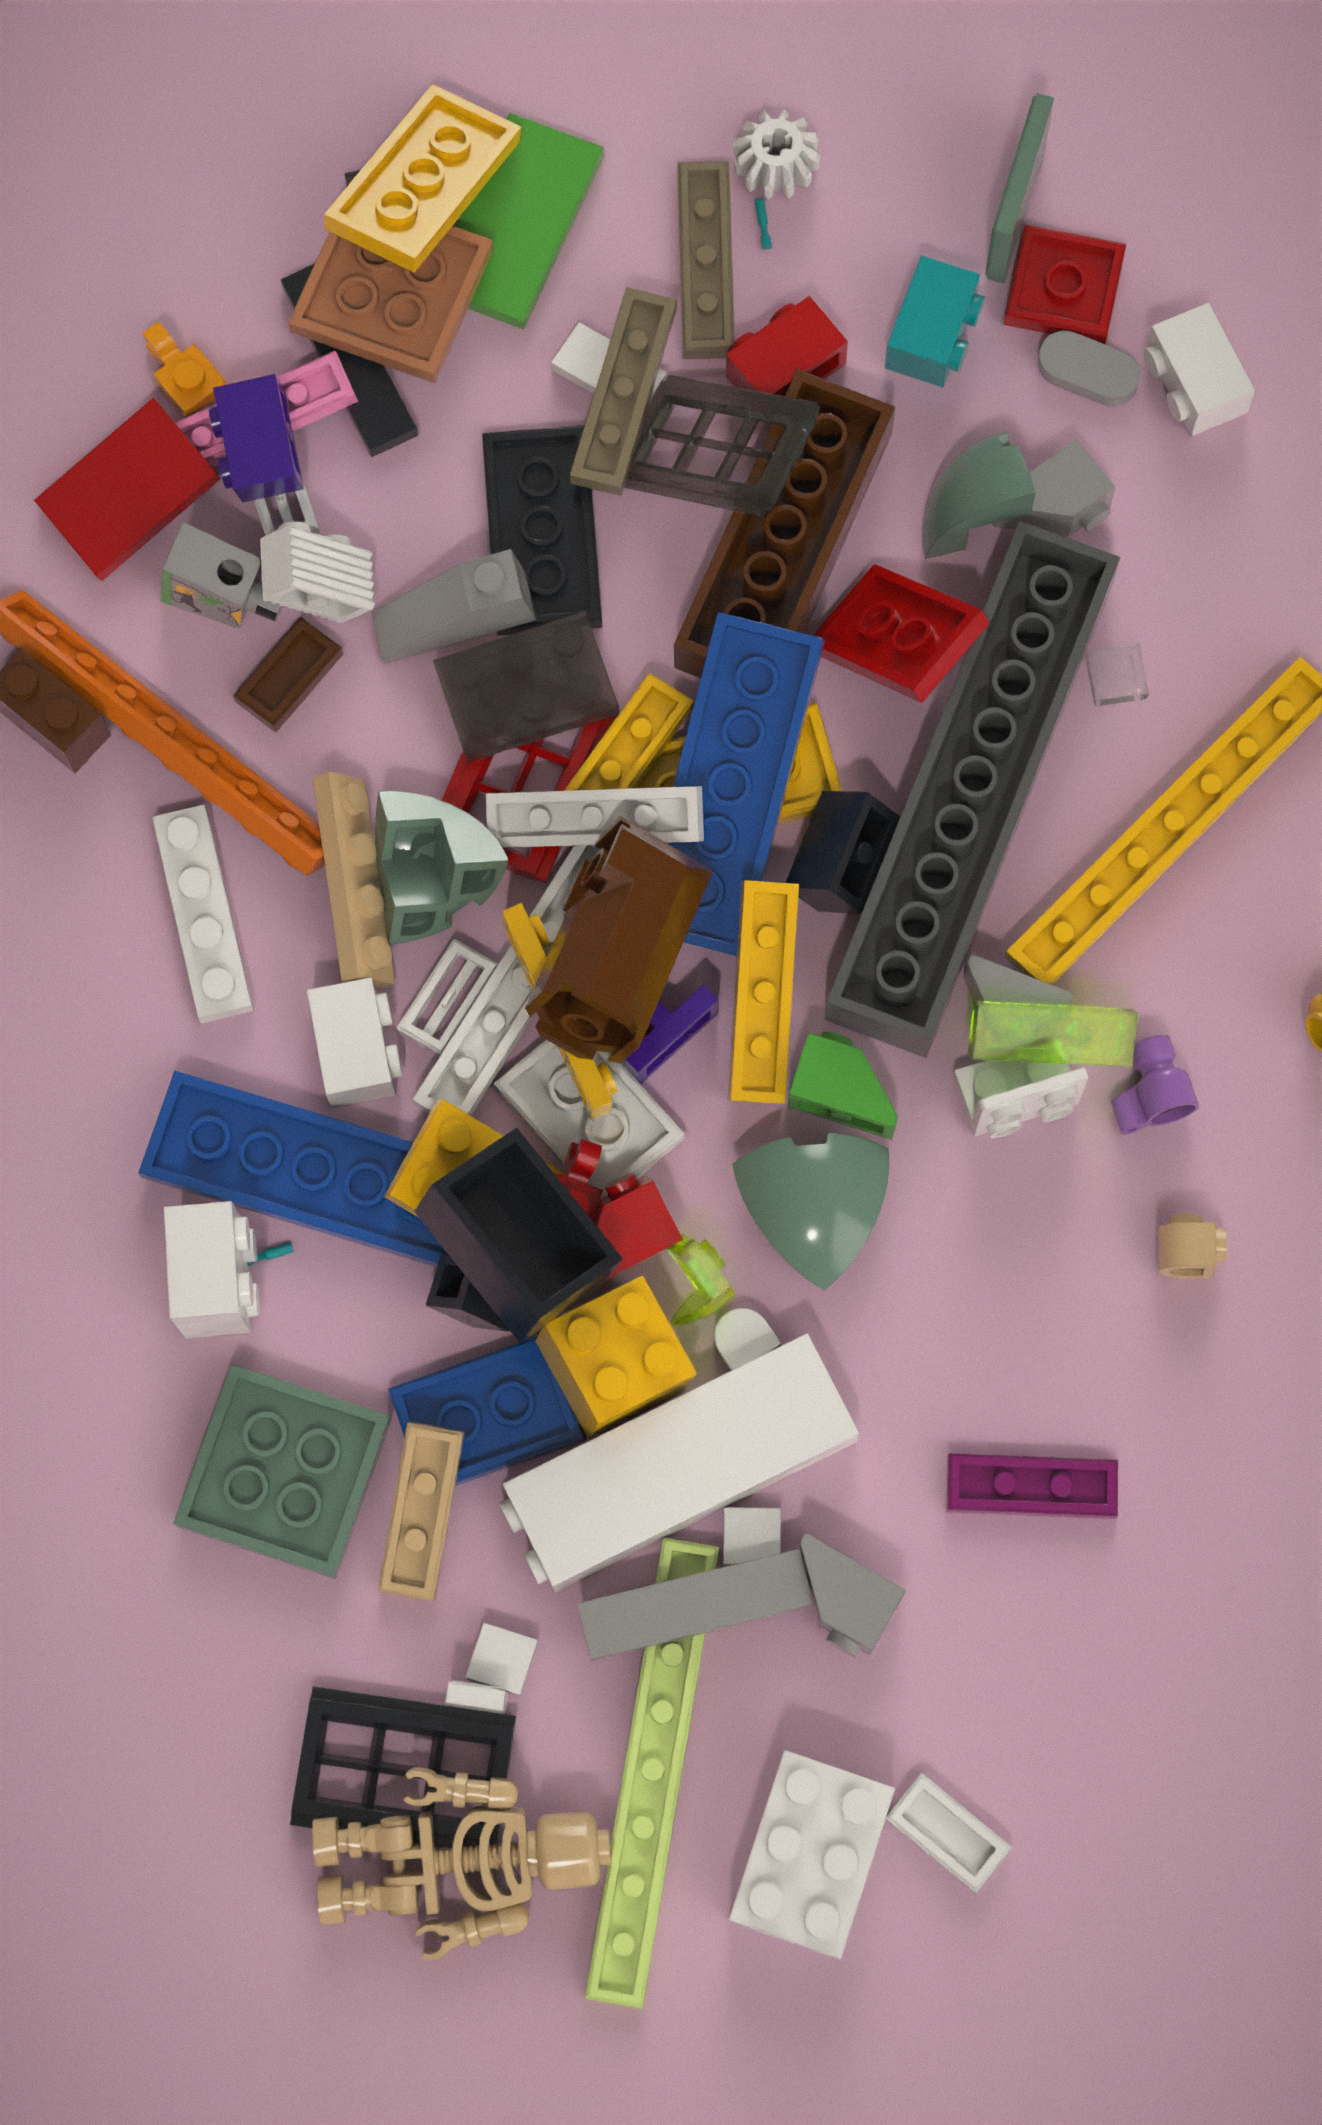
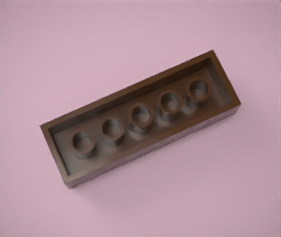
(781, 562)

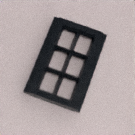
(399, 1716)

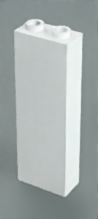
(678, 1464)

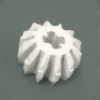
(776, 136)

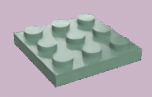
(282, 1471)

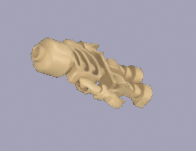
(561, 1851)

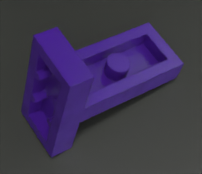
(671, 1032)

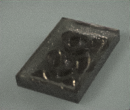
(526, 687)

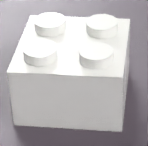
(209, 1269)

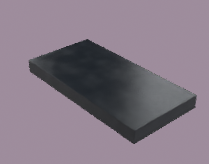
(543, 520)

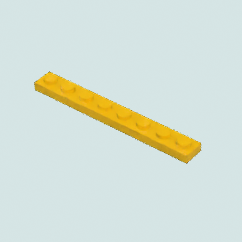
(1170, 825)

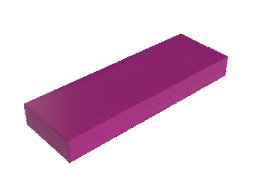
(1032, 1486)

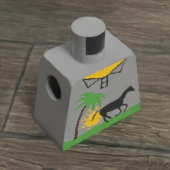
(214, 579)

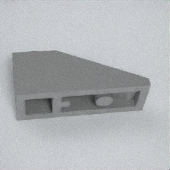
(455, 607)

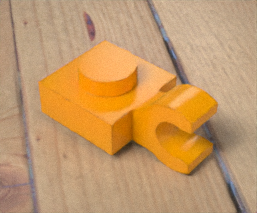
(184, 376)

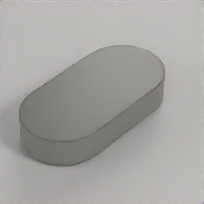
(1088, 368)

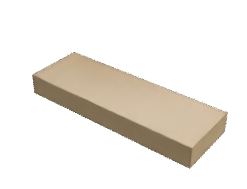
(421, 1511)

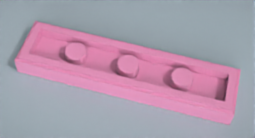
(310, 393)

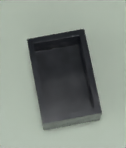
(518, 1234)

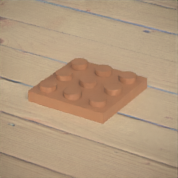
(387, 311)

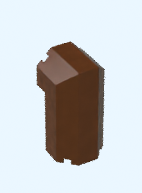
(616, 943)

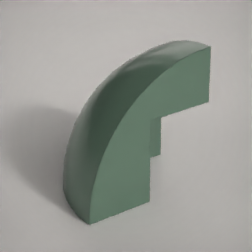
(975, 490)
(431, 863)
(815, 1200)

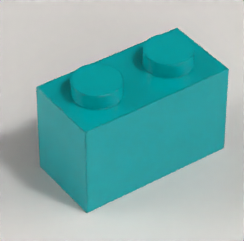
(933, 321)

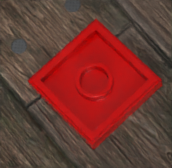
(1064, 283)

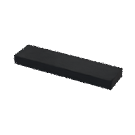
(380, 412)

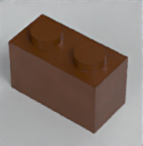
(50, 712)

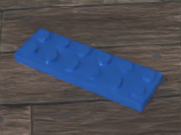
(743, 757)
(284, 1165)

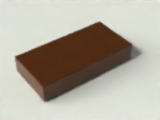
(288, 674)

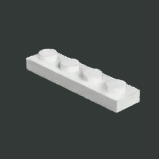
(583, 815)
(202, 914)

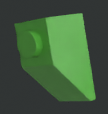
(841, 1086)

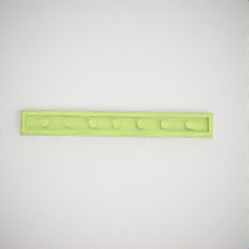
(647, 1800)

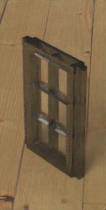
(715, 398)

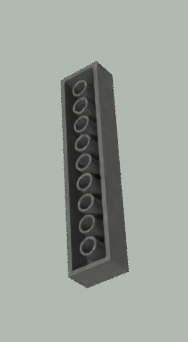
(971, 790)

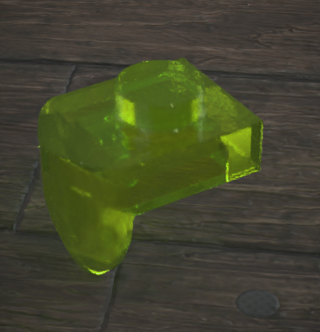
(702, 1267)

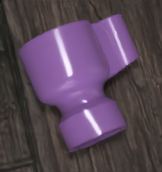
(1162, 1093)

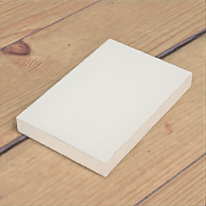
(547, 1100)

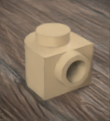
(1190, 1247)

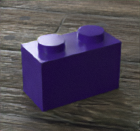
(256, 438)

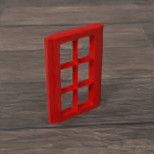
(469, 780)

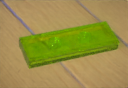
(1052, 1033)

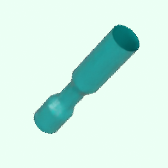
(763, 222)
(274, 1252)

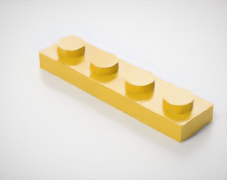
(527, 939)
(763, 992)

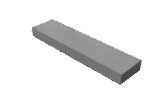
(695, 1604)

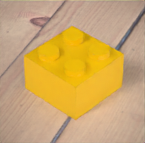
(615, 1356)

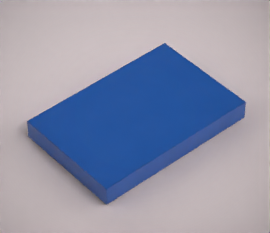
(501, 1402)

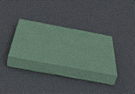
(1019, 187)

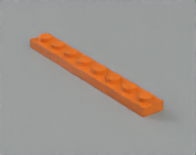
(163, 731)

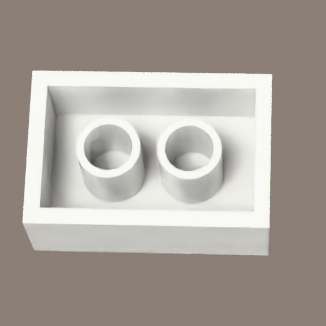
(812, 1855)

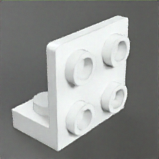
(1009, 1092)

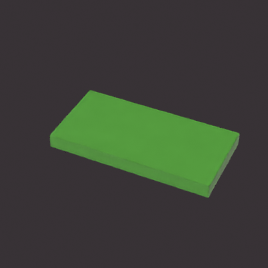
(528, 216)

